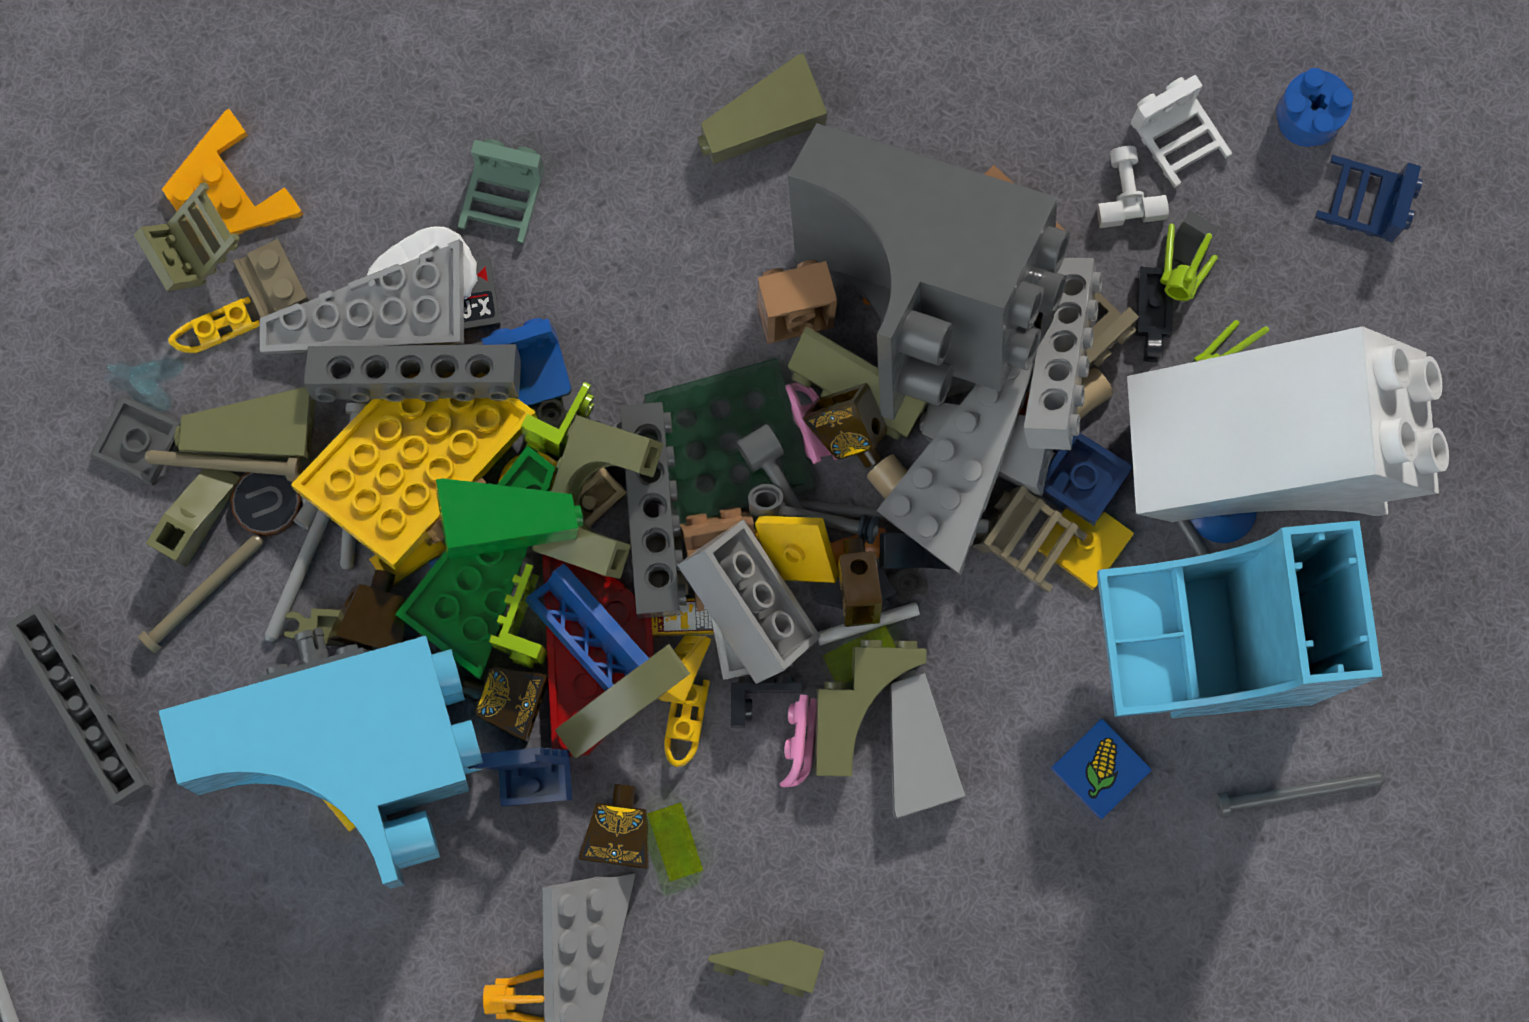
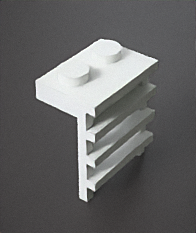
(1167, 111)

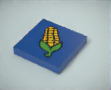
(1101, 769)

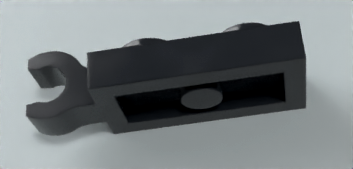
(1154, 311)

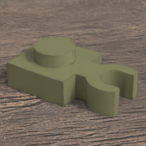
(319, 619)

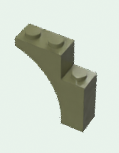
(842, 709)

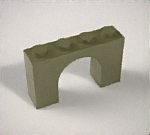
(589, 449)

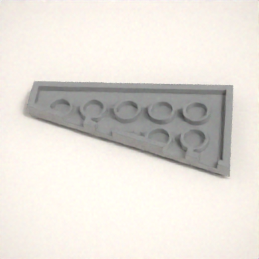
(955, 474)

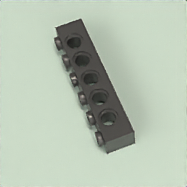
(328, 363)
(653, 601)
(81, 705)

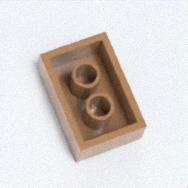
(796, 300)

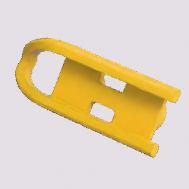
(207, 328)
(683, 727)

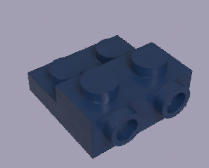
(1085, 478)

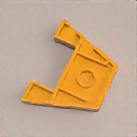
(224, 191)

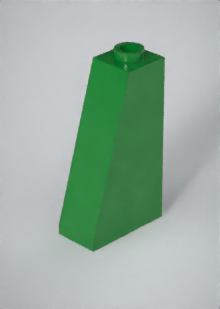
(499, 517)

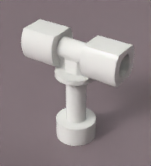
(1131, 202)

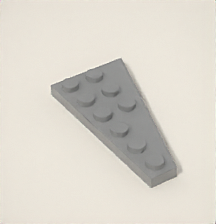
(391, 307)
(581, 944)

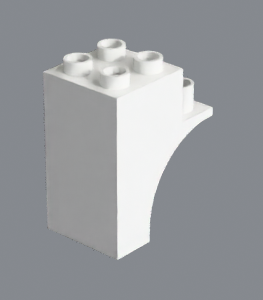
(1288, 429)

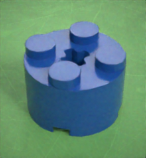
(1316, 90)

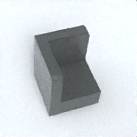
(1190, 237)

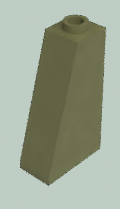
(766, 113)
(254, 429)

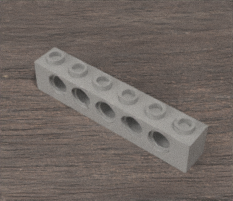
(1063, 358)

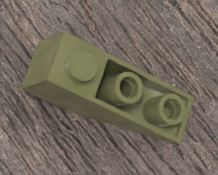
(192, 515)
(781, 962)

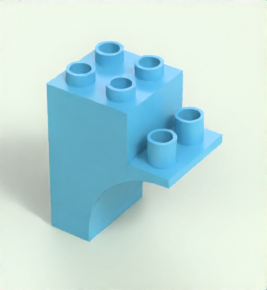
(1242, 626)
(350, 731)

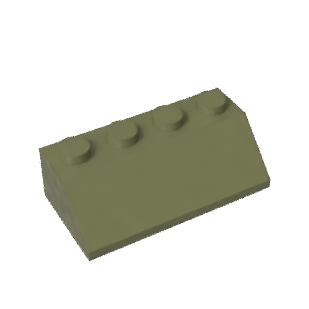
(836, 369)

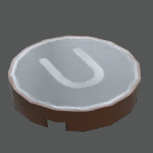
(265, 503)

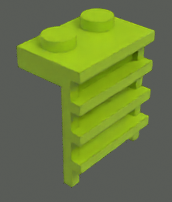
(520, 650)

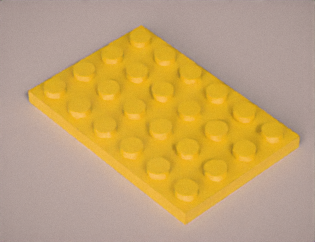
(386, 463)

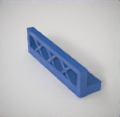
(595, 622)

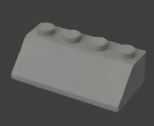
(749, 602)

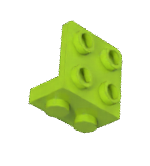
(546, 438)

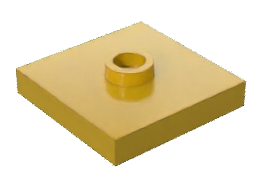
(798, 548)
(1095, 553)

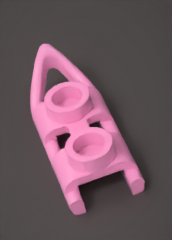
(812, 445)
(797, 747)

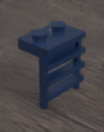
(1392, 203)
(530, 775)

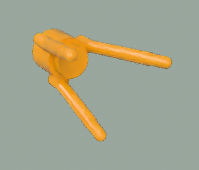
(500, 998)

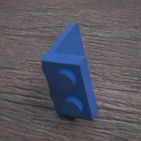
(542, 363)

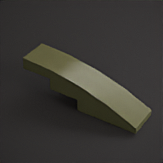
(622, 701)

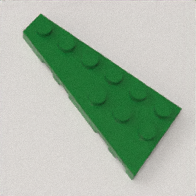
(466, 594)

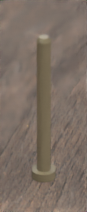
(291, 468)
(200, 594)

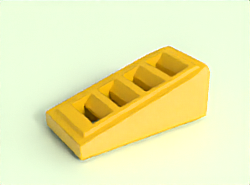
(691, 652)

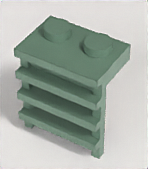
(508, 168)

